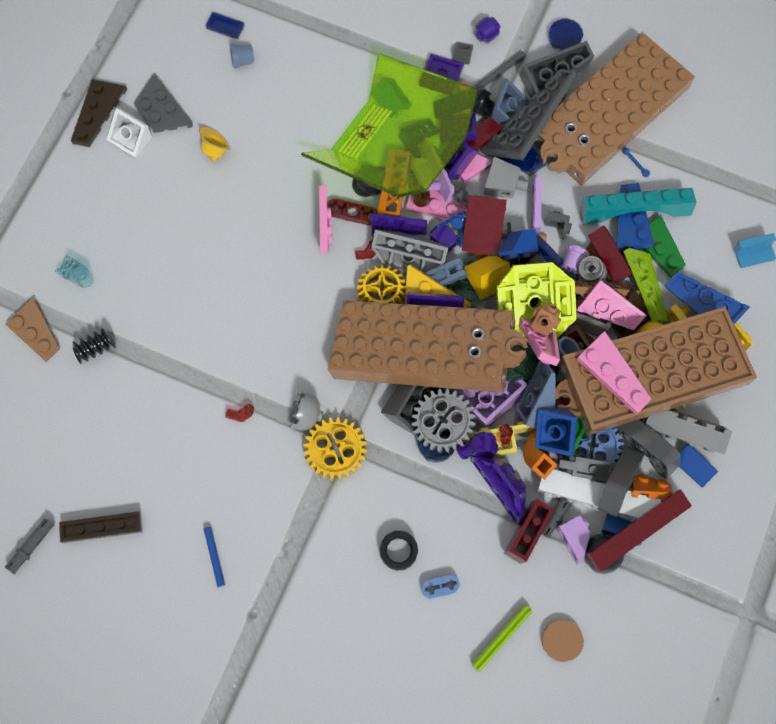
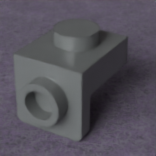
(559, 220)

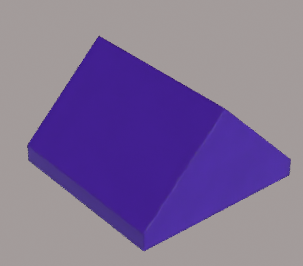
(460, 160)

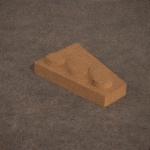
(33, 330)

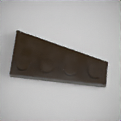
(96, 110)

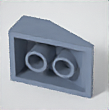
(538, 394)

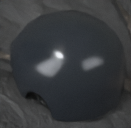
(483, 104)

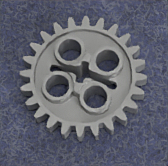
(458, 431)

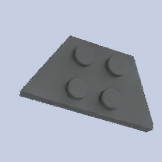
(160, 108)

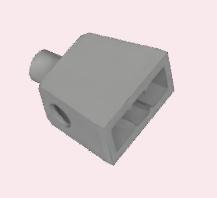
(504, 180)

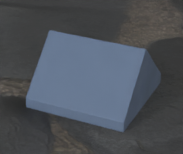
(508, 103)

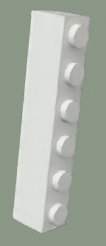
(589, 492)

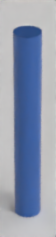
(214, 557)

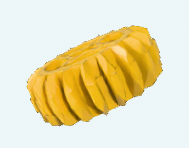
(374, 288)

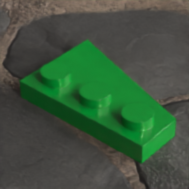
(664, 250)

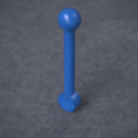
(646, 173)

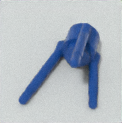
(457, 221)

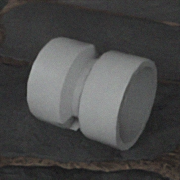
(592, 269)

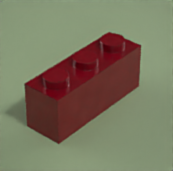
(529, 531)

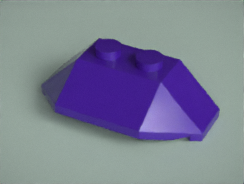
(504, 484)

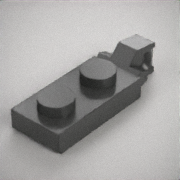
(587, 467)

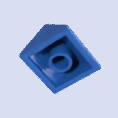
(556, 430)

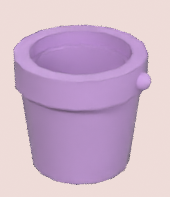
(573, 257)

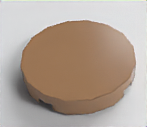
(562, 640)

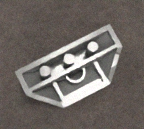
(403, 249)

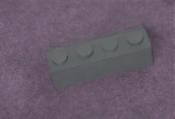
(402, 404)

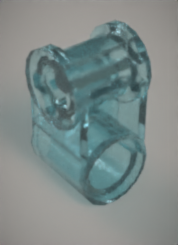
(73, 270)

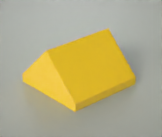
(486, 275)

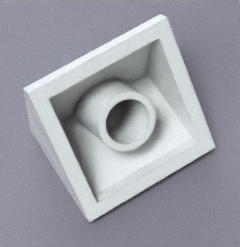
(128, 133)

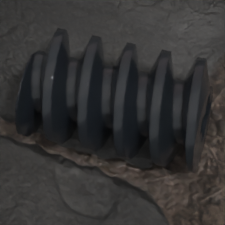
(92, 345)

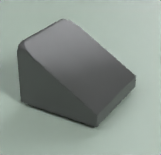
(462, 53)

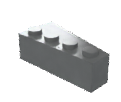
(540, 71)

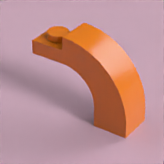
(537, 459)

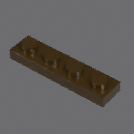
(100, 527)

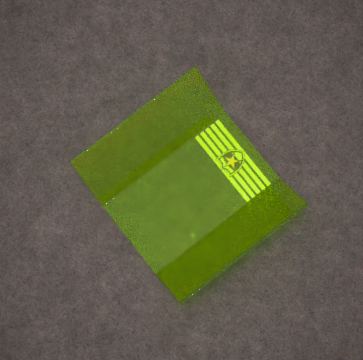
(403, 129)

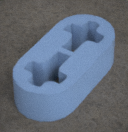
(439, 581)

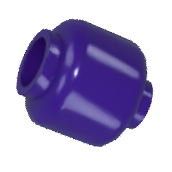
(487, 29)

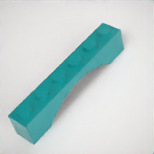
(606, 206)

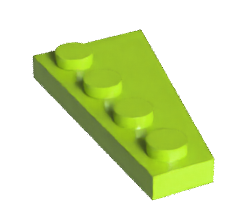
(647, 281)

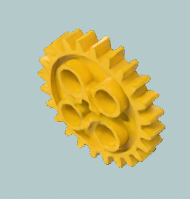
(319, 455)

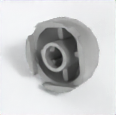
(305, 412)

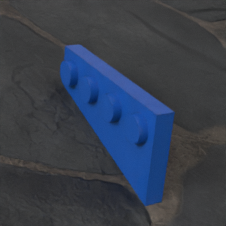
(633, 227)
(702, 298)

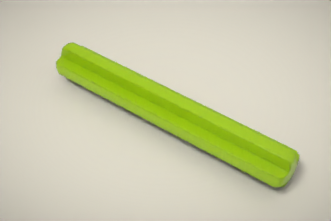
(502, 637)

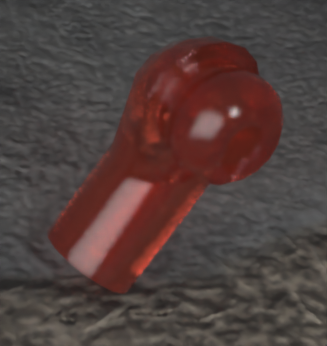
(506, 435)

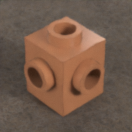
(546, 318)

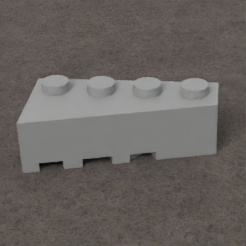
(691, 430)

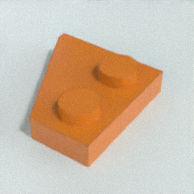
(652, 487)

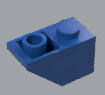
(520, 242)

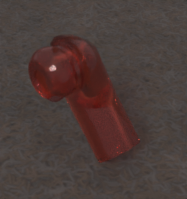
(368, 253)
(240, 415)

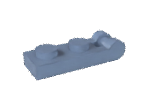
(444, 275)

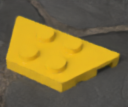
(420, 282)

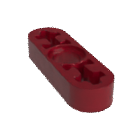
(349, 205)

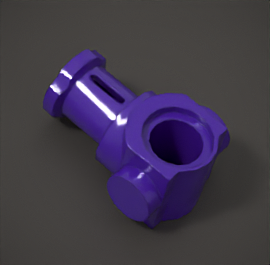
(480, 445)

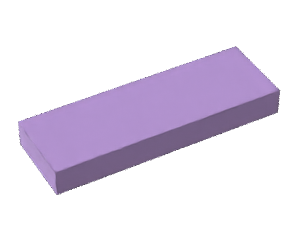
(536, 204)

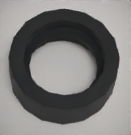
(398, 565)

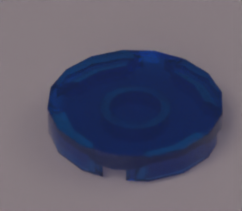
(565, 33)

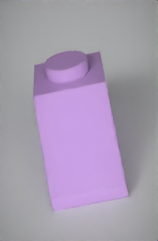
(575, 537)

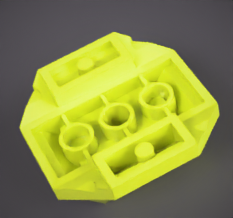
(540, 281)

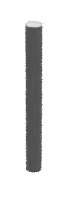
(500, 70)

